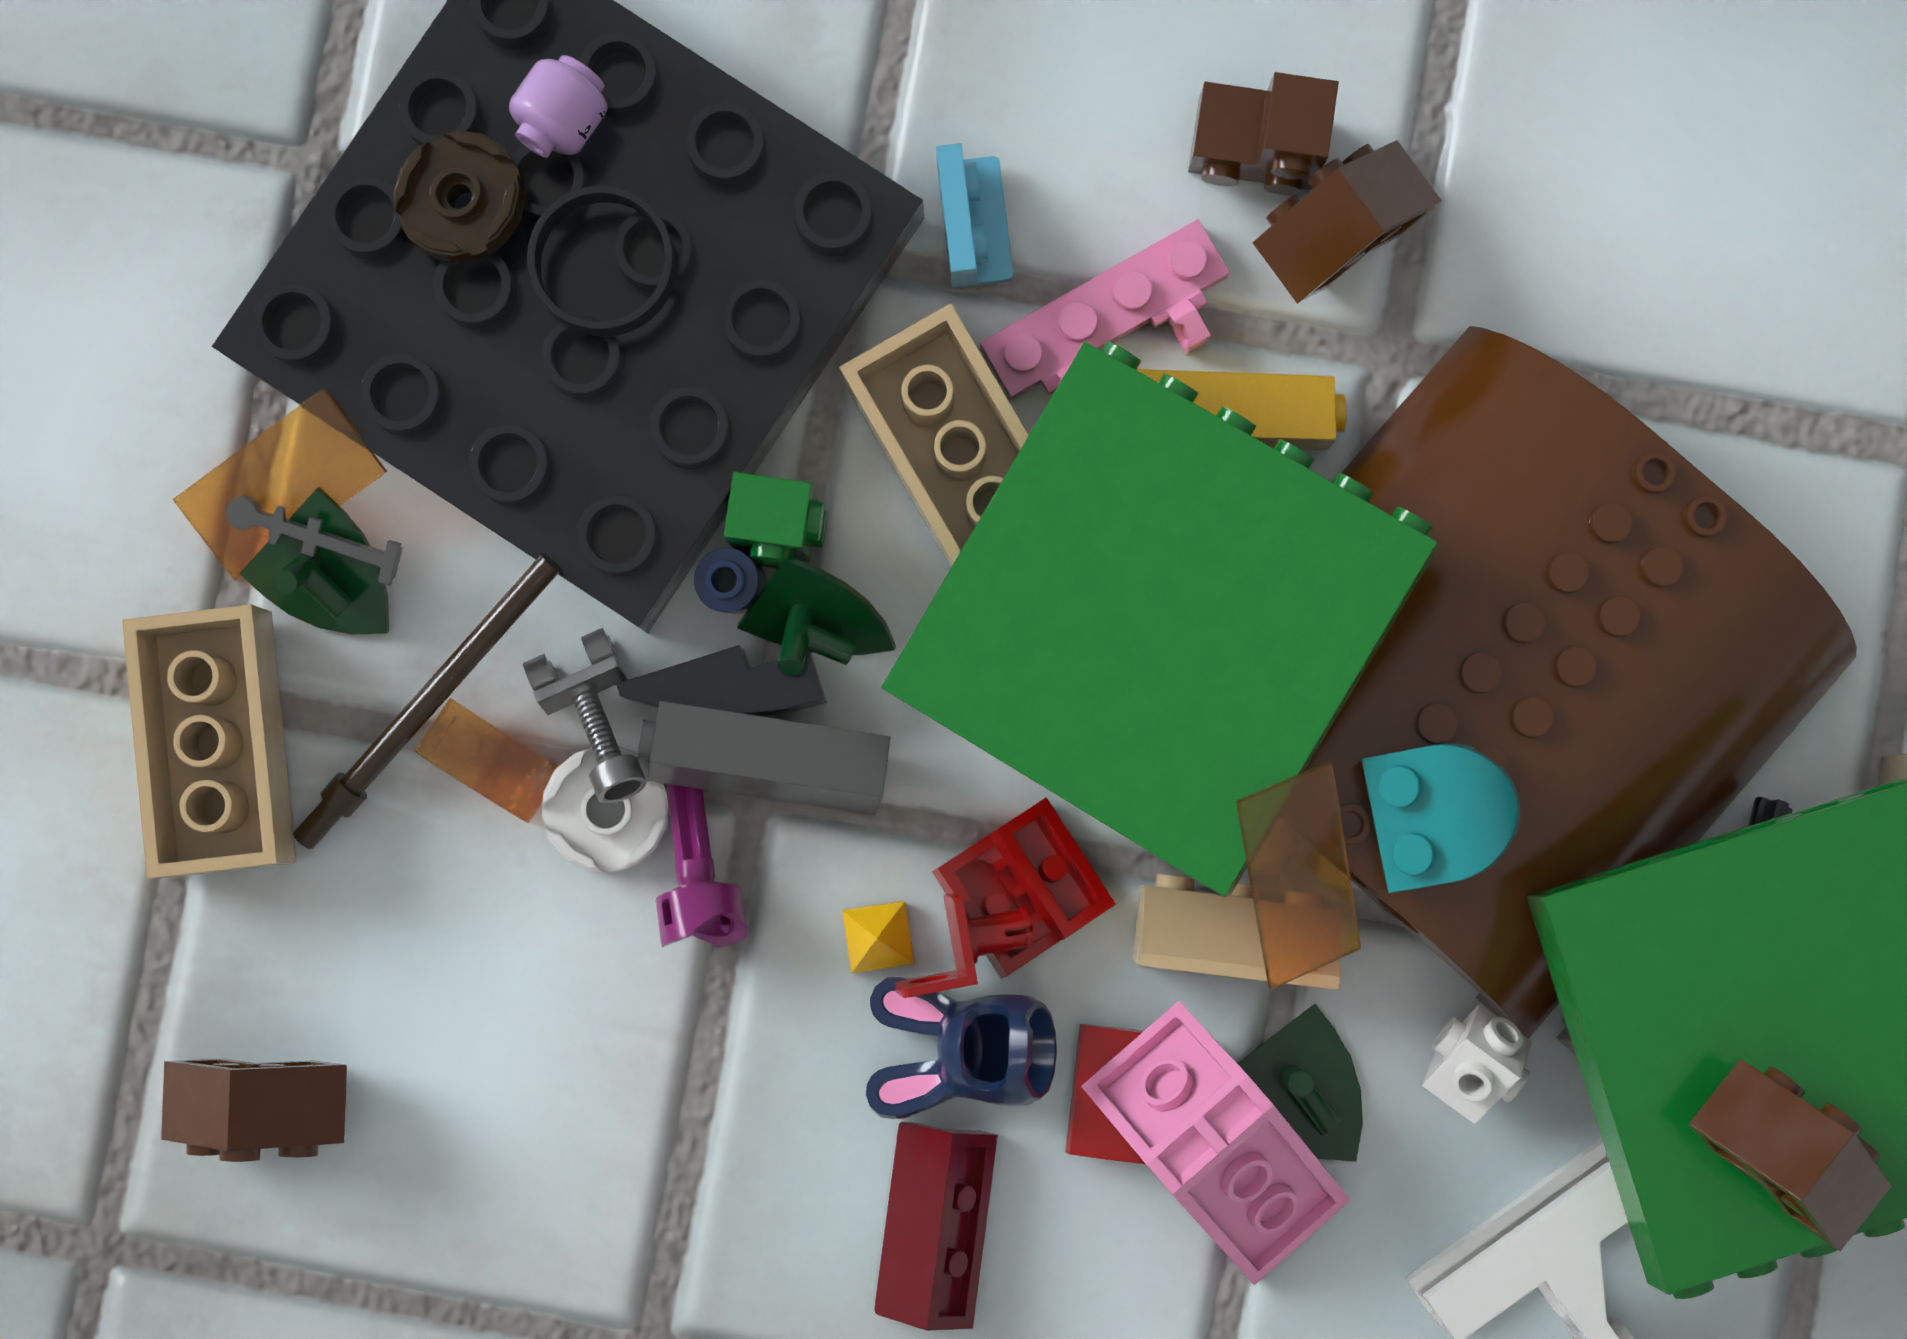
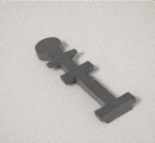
(246, 513)

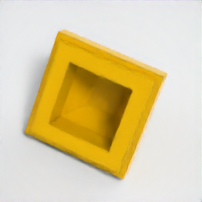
(878, 937)

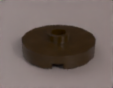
(438, 176)

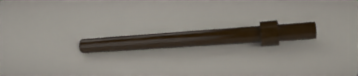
(347, 791)

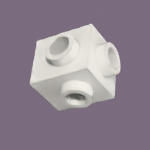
(1478, 1063)

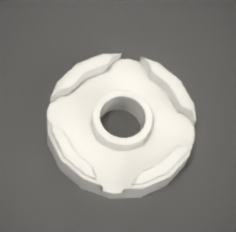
(596, 846)

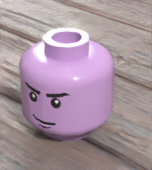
(558, 106)

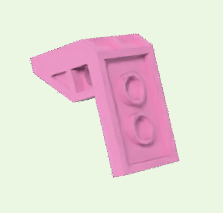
(1216, 1142)

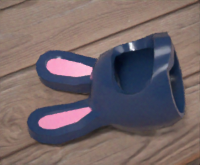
(986, 1049)

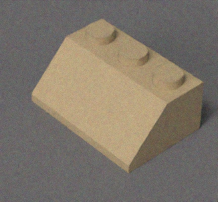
(1207, 933)

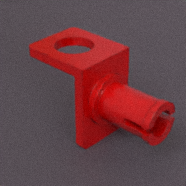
(969, 941)

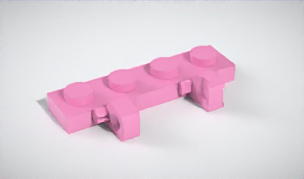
(1151, 286)

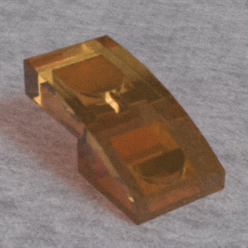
(487, 760)

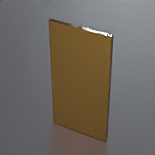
(283, 468)
(1299, 874)

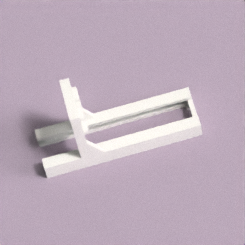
(1536, 1241)

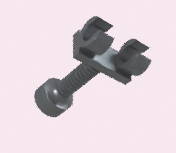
(616, 774)

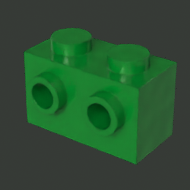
(774, 518)

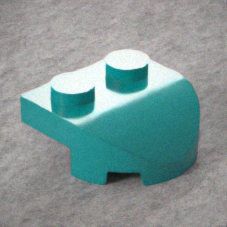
(1440, 813)

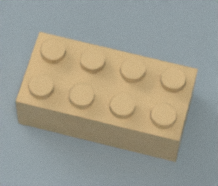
(938, 422)
(209, 741)

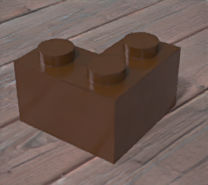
(1264, 134)
(1344, 217)
(251, 1106)
(1796, 1152)

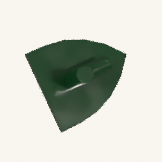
(326, 588)
(816, 613)
(1311, 1084)

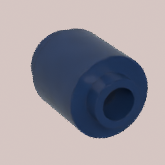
(749, 584)

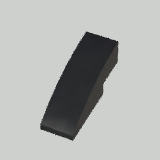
(729, 684)

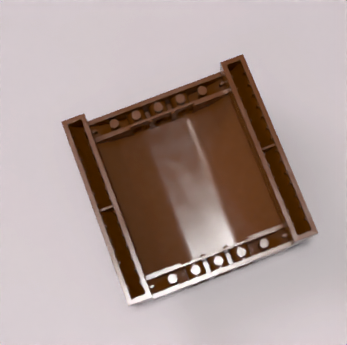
(1581, 627)

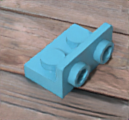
(973, 218)

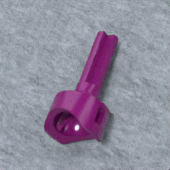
(699, 904)

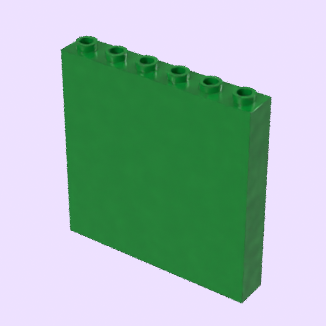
(1159, 612)
(1726, 951)

